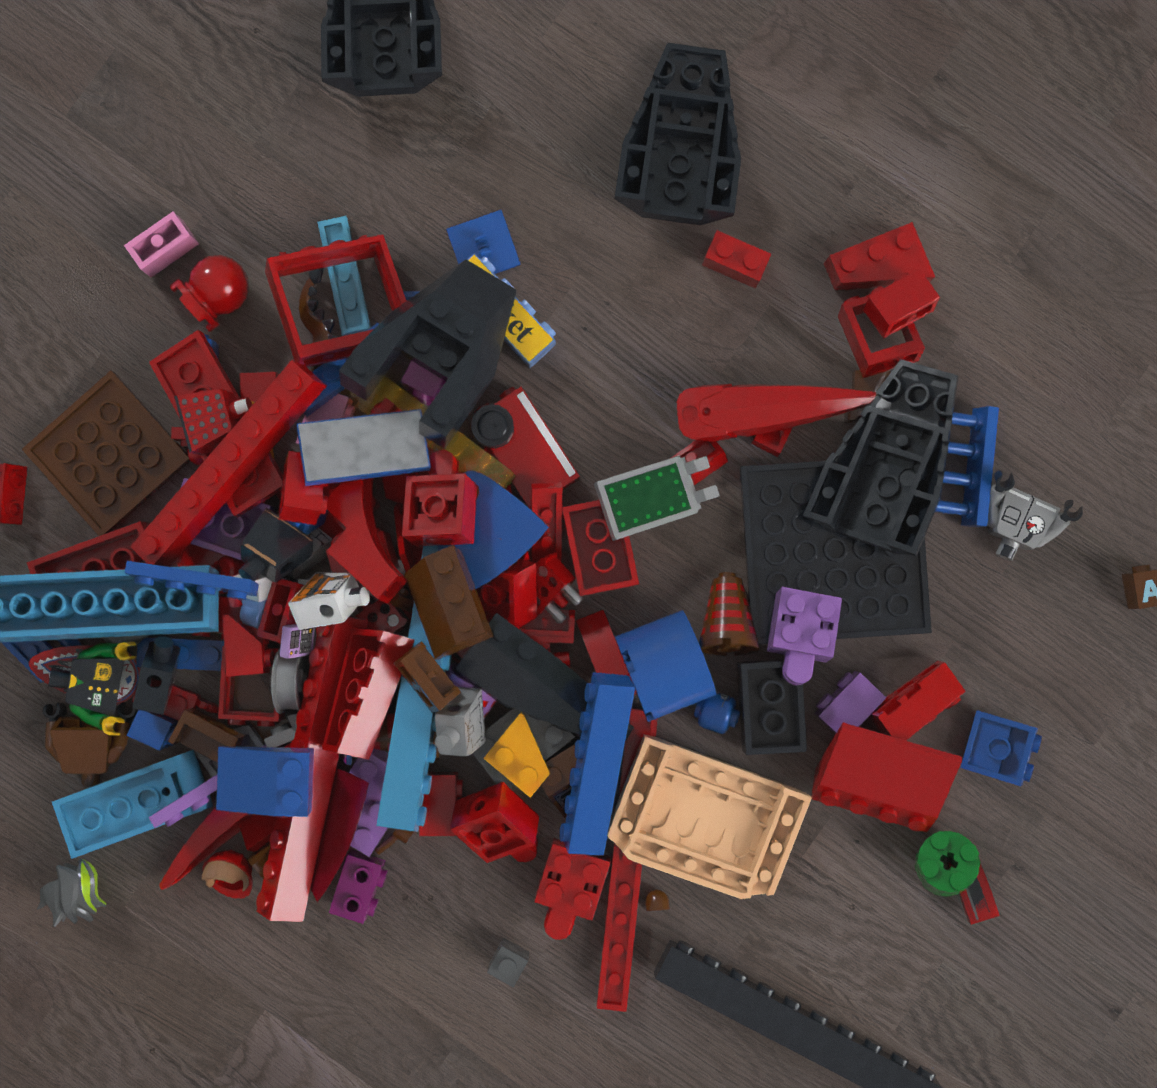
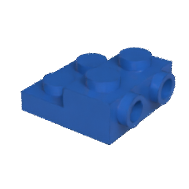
(1001, 748)

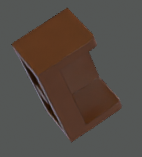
(204, 734)

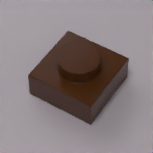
(403, 599)

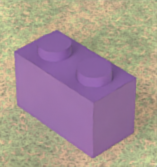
(850, 702)

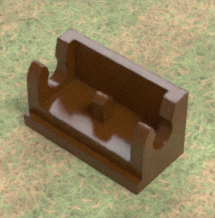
(427, 678)

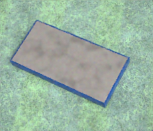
(362, 447)

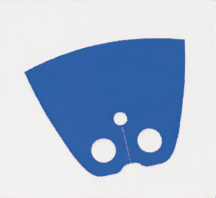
(497, 517)

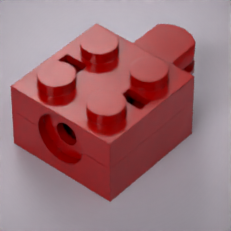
(440, 504)
(512, 594)
(496, 824)
(570, 888)

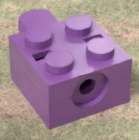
(805, 633)

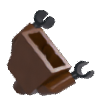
(83, 747)

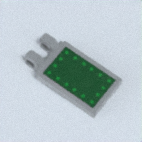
(652, 495)

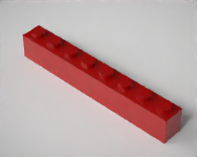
(228, 465)

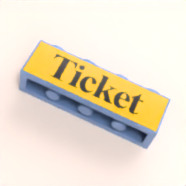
(524, 332)

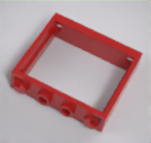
(315, 258)

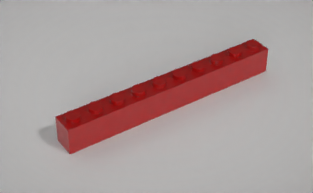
(297, 839)

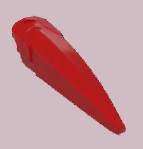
(750, 410)
(206, 839)

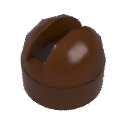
(657, 901)

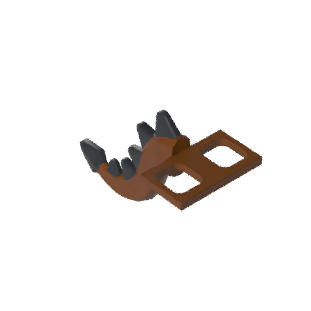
(313, 319)

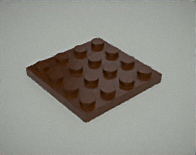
(106, 454)

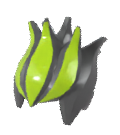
(72, 893)

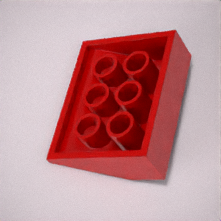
(885, 777)

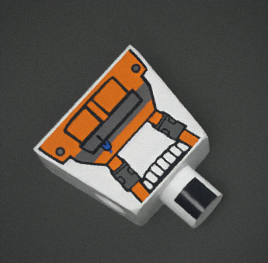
(327, 600)

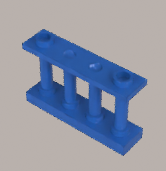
(979, 466)

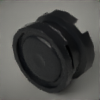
(492, 426)

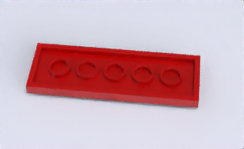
(195, 368)

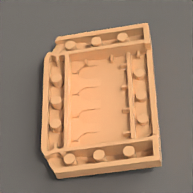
(706, 819)

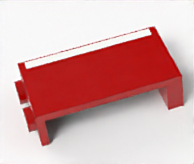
(532, 450)

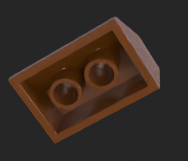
(447, 602)

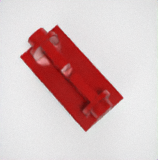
(12, 493)

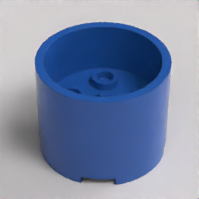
(666, 665)

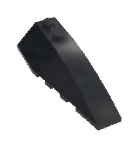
(526, 677)

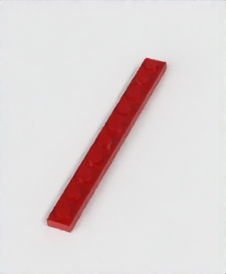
(622, 896)

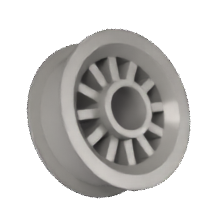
(288, 682)

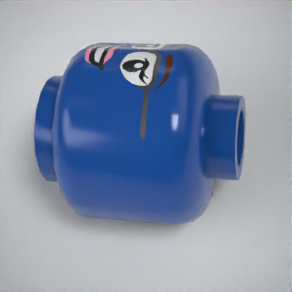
(717, 713)

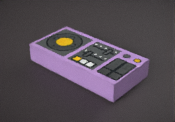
(297, 642)

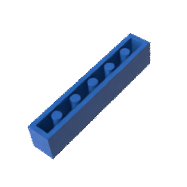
(597, 763)

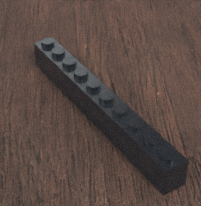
(786, 1021)

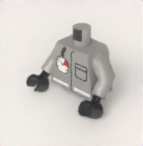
(1024, 519)

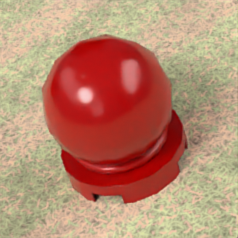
(214, 288)

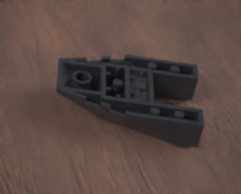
(447, 329)

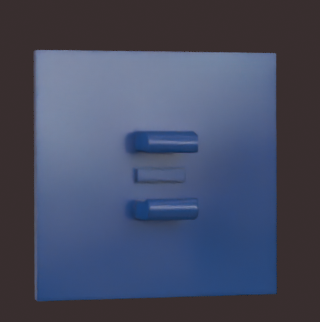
(485, 237)

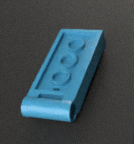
(125, 803)

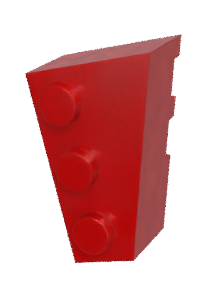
(879, 260)
(918, 702)

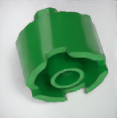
(962, 855)

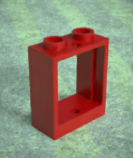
(881, 360)
(239, 717)

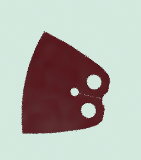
(339, 828)

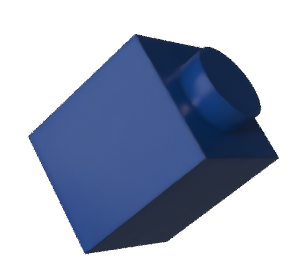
(152, 729)

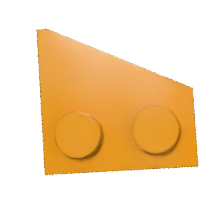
(519, 757)

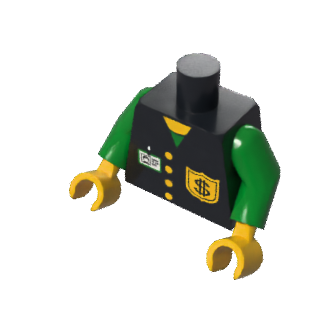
(94, 684)

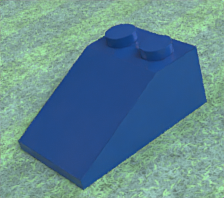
(265, 780)

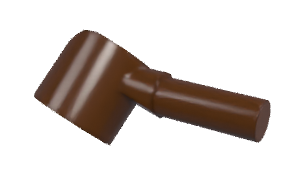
(402, 835)

